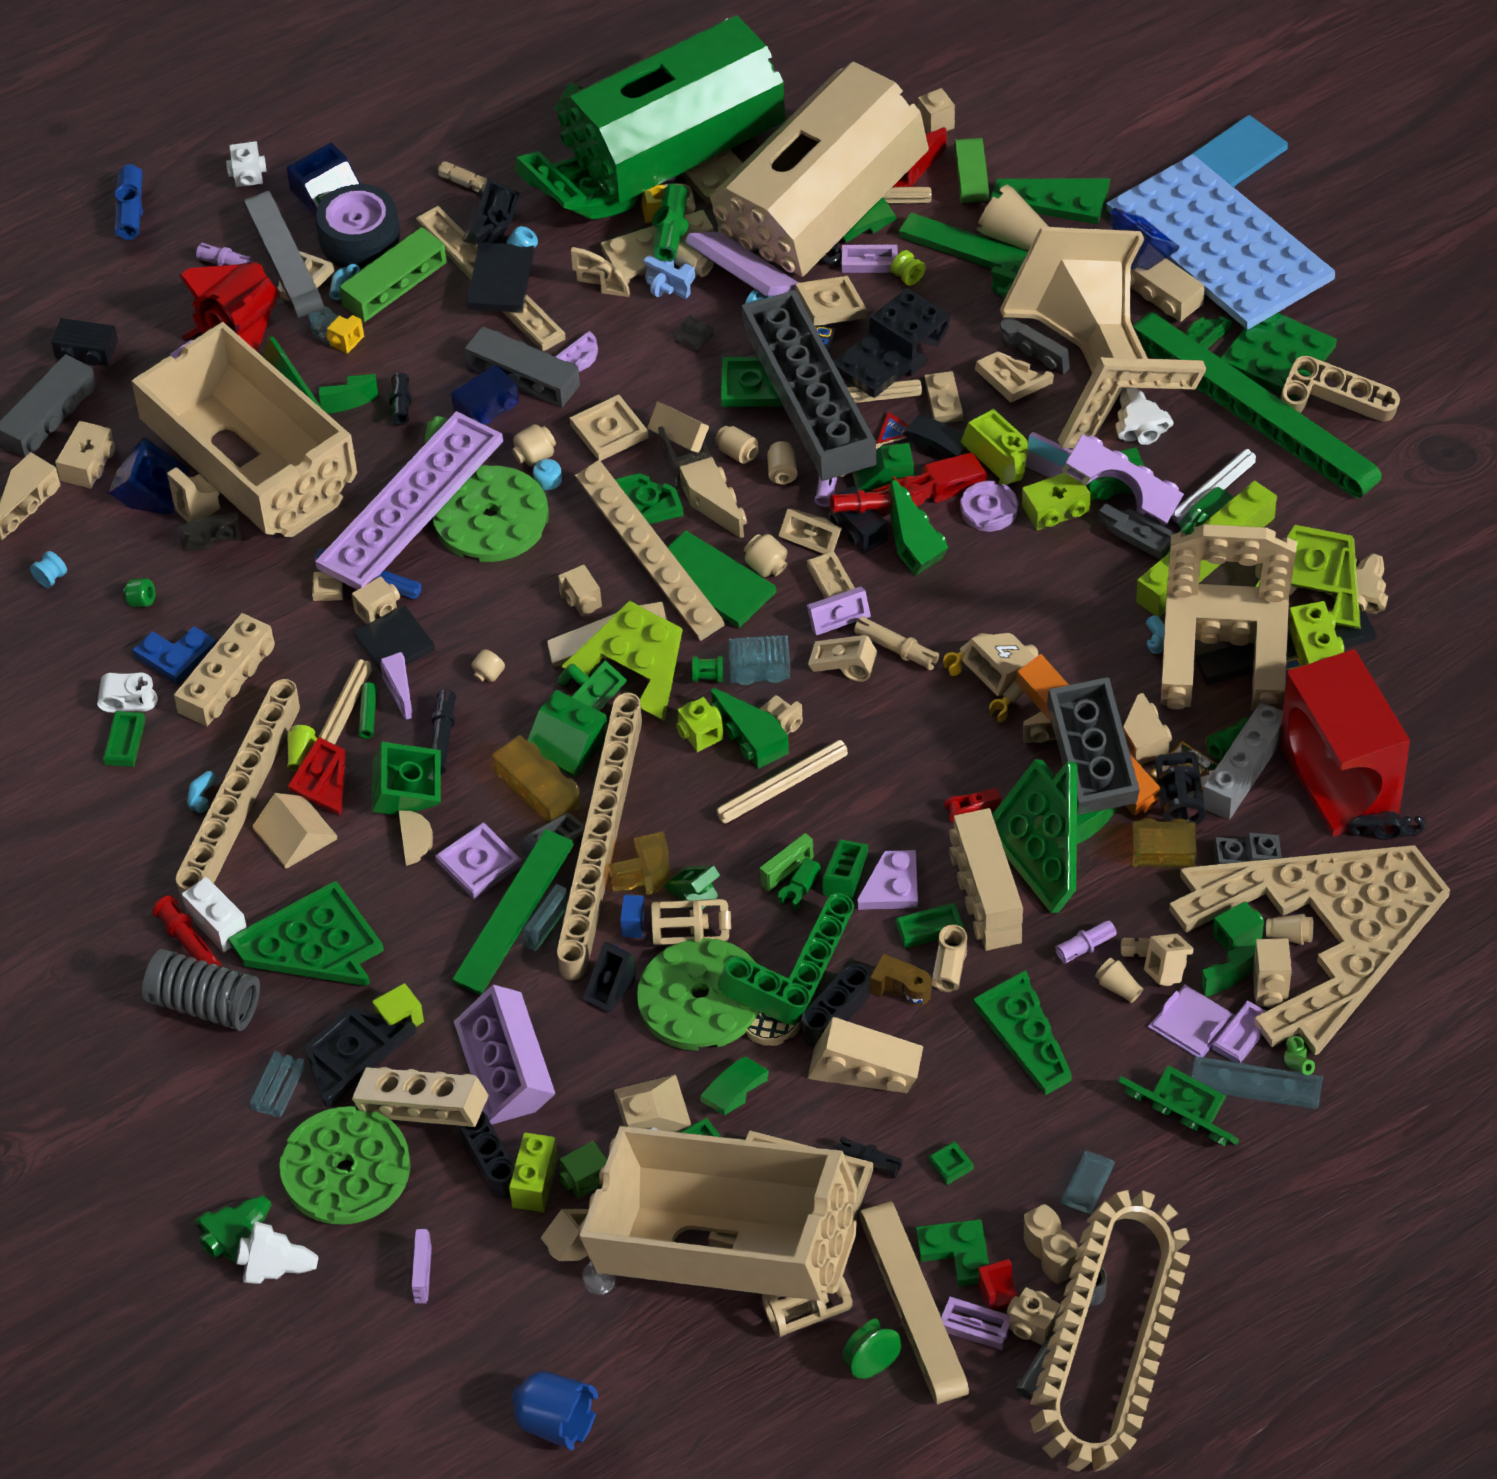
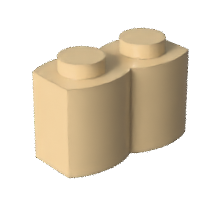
(1050, 1243)

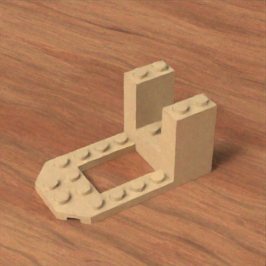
(1227, 611)

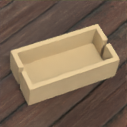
(986, 879)

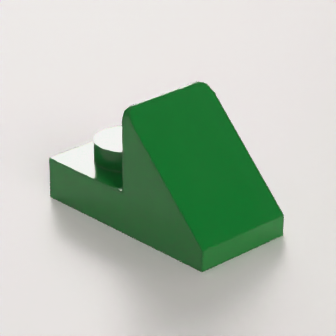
(693, 883)

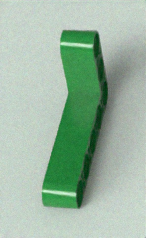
(784, 997)

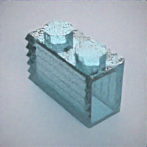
(759, 659)

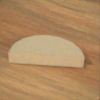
(416, 836)

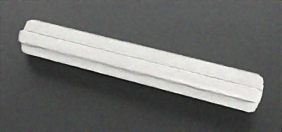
(1222, 479)

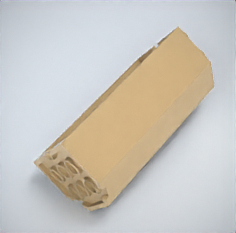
(863, 149)
(231, 387)
(777, 1198)

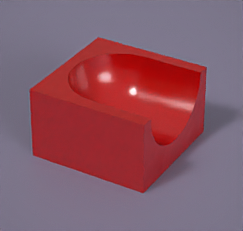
(1343, 740)

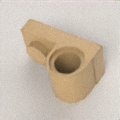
(850, 654)

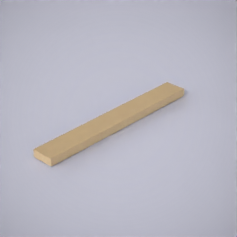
(532, 321)

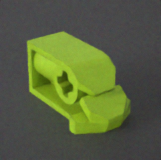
(997, 446)

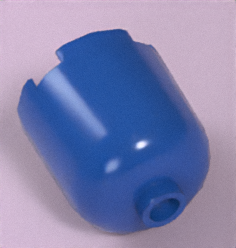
(554, 1408)

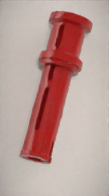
(180, 926)

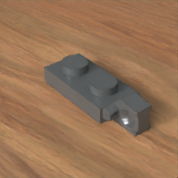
(1137, 530)

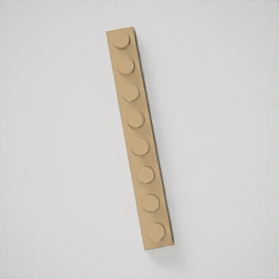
(650, 550)

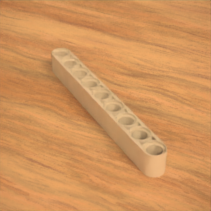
(240, 786)

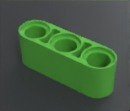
(971, 170)

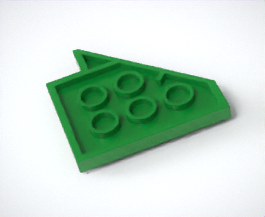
(1041, 831)
(312, 938)

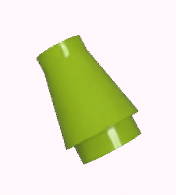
(300, 742)

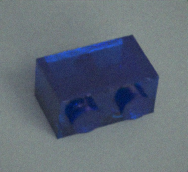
(486, 396)

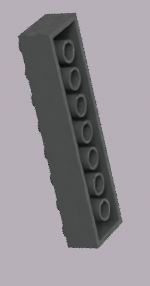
(809, 385)

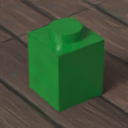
(1238, 927)

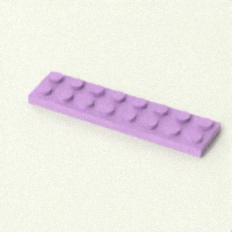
(409, 501)

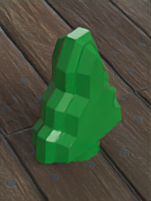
(226, 1226)

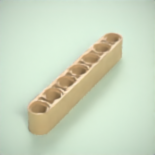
(914, 1303)

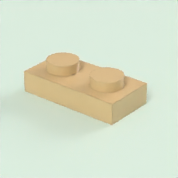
(943, 397)

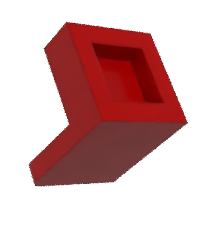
(997, 1285)

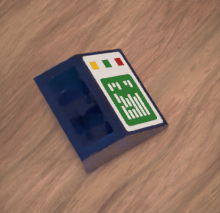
(320, 174)

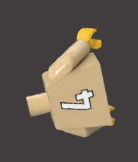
(996, 663)

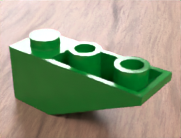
(914, 536)
(755, 730)

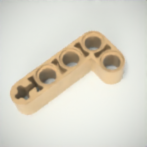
(1341, 394)

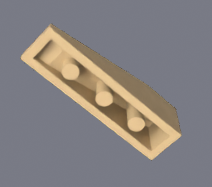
(566, 645)

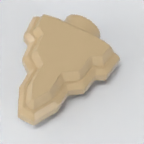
(1371, 585)

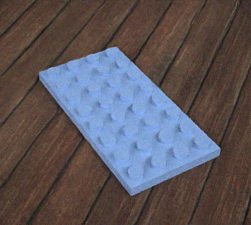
(1226, 241)

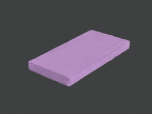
(741, 262)

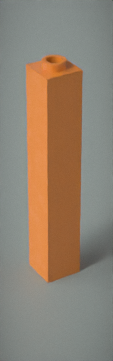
(1036, 680)

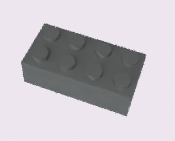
(1093, 737)

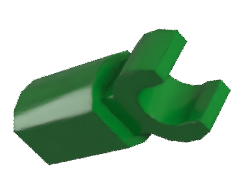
(800, 883)

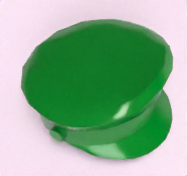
(871, 1349)

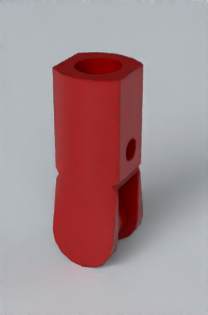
(973, 802)

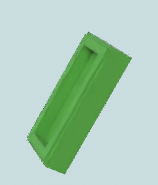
(786, 862)

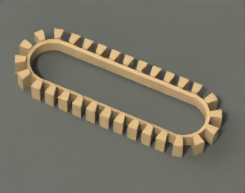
(1148, 1344)

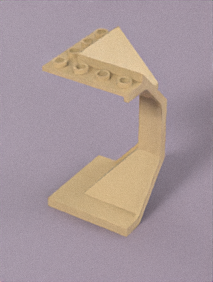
(1082, 290)

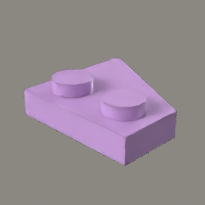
(892, 883)

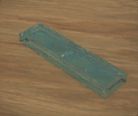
(1259, 1082)

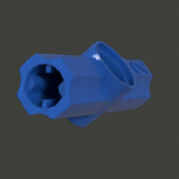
(128, 201)

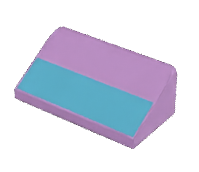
(1045, 455)

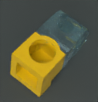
(336, 330)

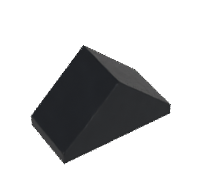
(610, 977)

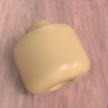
(487, 666)

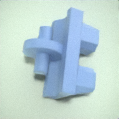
(666, 278)

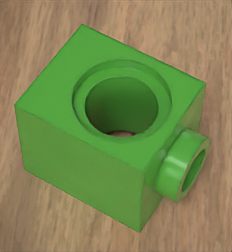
(582, 1169)

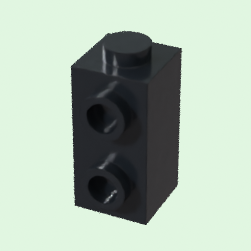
(861, 529)

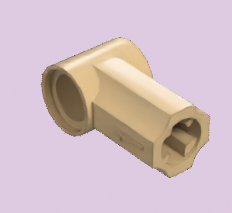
(950, 958)

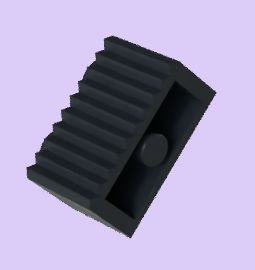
(85, 341)

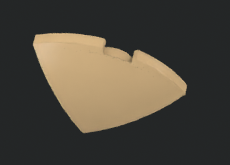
(596, 270)

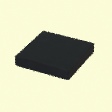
(392, 635)

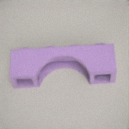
(1092, 460)

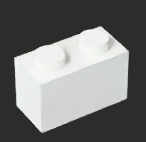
(213, 913)

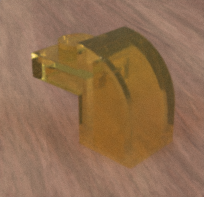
(648, 868)

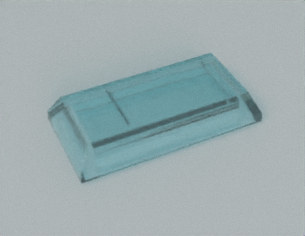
(1088, 1182)

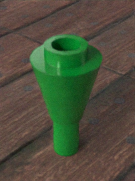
(1221, 741)

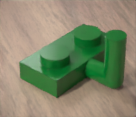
(597, 688)

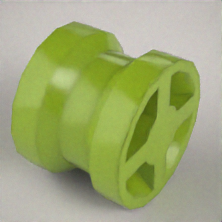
(908, 268)

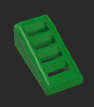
(845, 871)

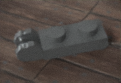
(1035, 344)

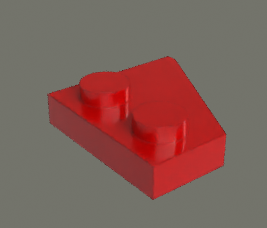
(322, 776)

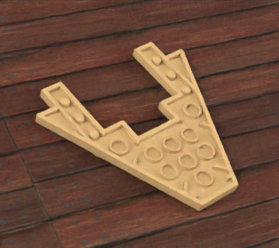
(1365, 898)

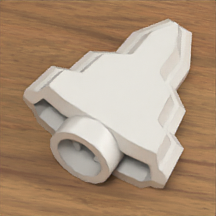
(1140, 418)
(271, 1255)

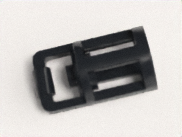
(1180, 782)

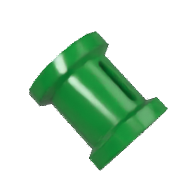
(707, 669)

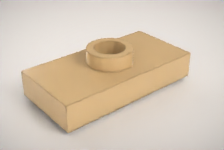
(829, 574)

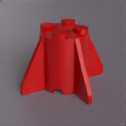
(233, 295)

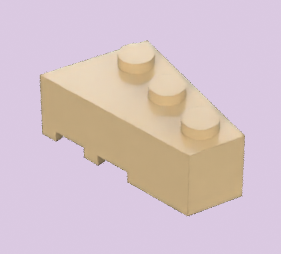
(864, 1058)

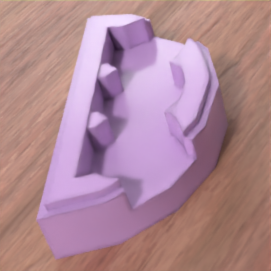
(581, 352)

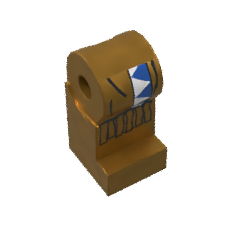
(902, 980)

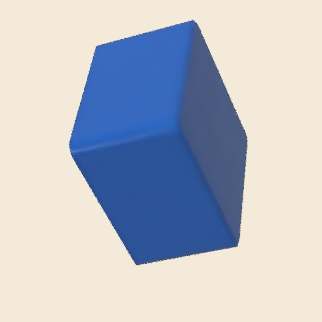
(632, 916)

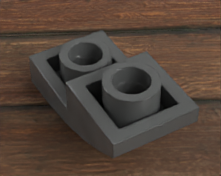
(1254, 848)

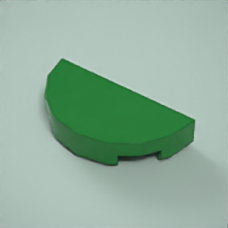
(1208, 331)

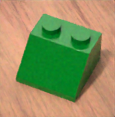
(568, 732)
(405, 778)

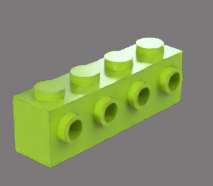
(1313, 632)

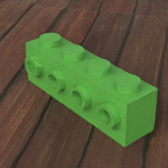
(393, 274)

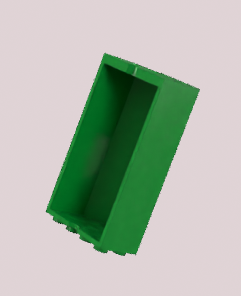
(673, 109)

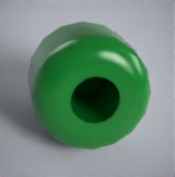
(139, 592)

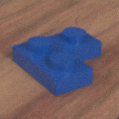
(174, 660)

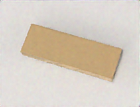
(678, 427)

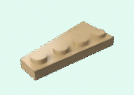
(630, 250)

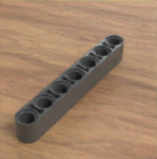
(283, 254)

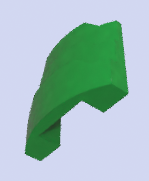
(570, 185)

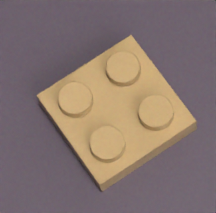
(712, 174)
(831, 300)
(609, 427)

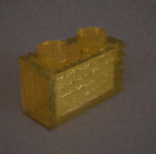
(1163, 843)

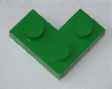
(955, 1240)

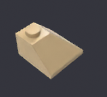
(653, 1104)

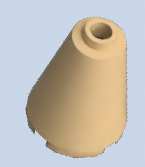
(1010, 220)

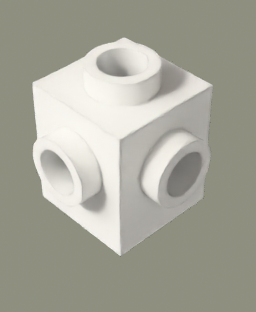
(246, 164)

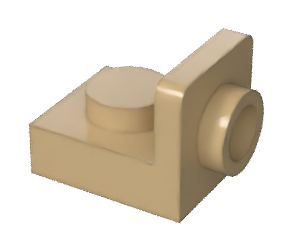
(787, 715)

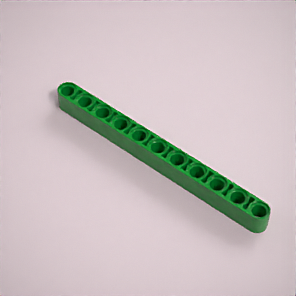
(1262, 409)

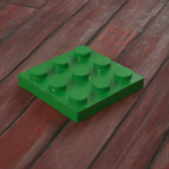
(1272, 347)

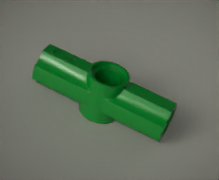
(670, 223)

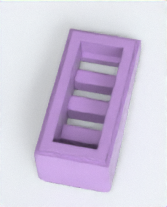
(395, 677)

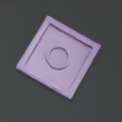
(478, 860)

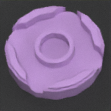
(988, 506)

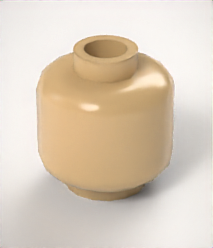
(533, 445)
(765, 555)

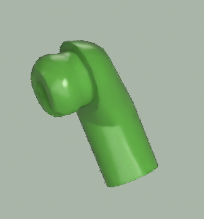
(1296, 1058)

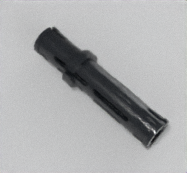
(443, 721)

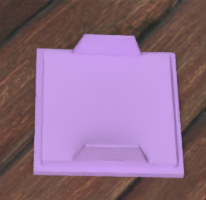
(1191, 1021)

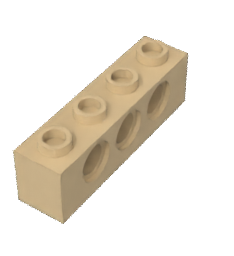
(421, 1096)

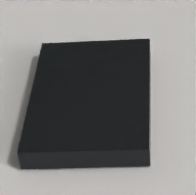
(500, 277)

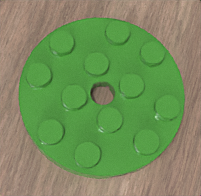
(512, 531)
(669, 1003)
(335, 1194)

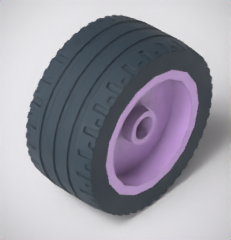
(357, 224)

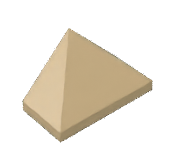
(810, 531)

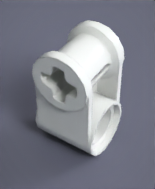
(123, 692)

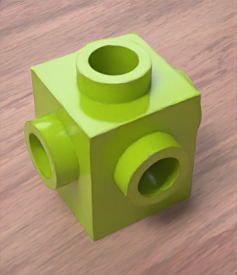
(700, 724)

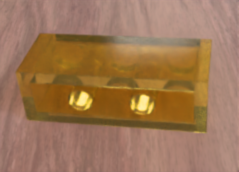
(536, 779)

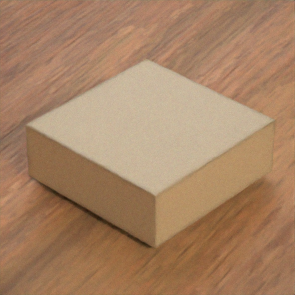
(326, 587)

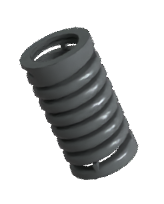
(201, 989)

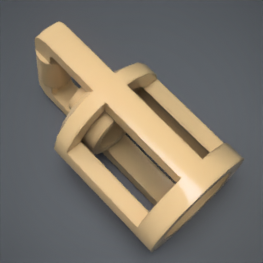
(696, 921)
(789, 1308)

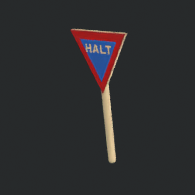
(891, 431)

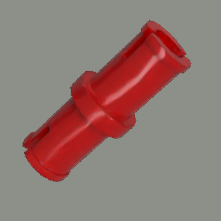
(860, 501)

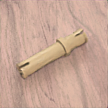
(906, 648)

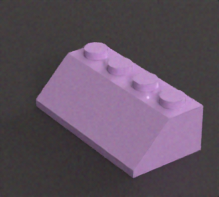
(504, 1054)

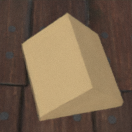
(292, 828)

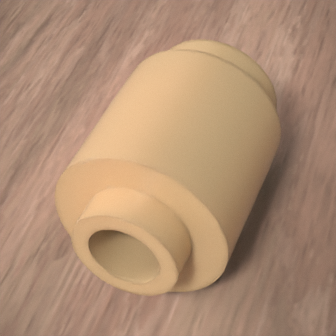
(692, 257)
(737, 444)
(782, 463)

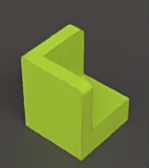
(399, 1004)

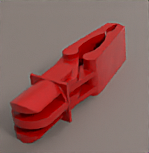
(941, 480)

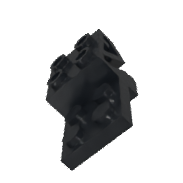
(892, 342)

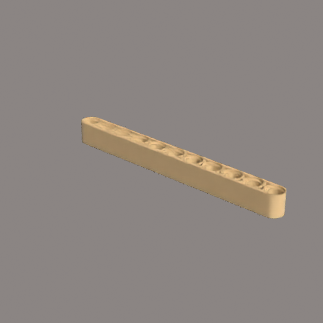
(599, 837)

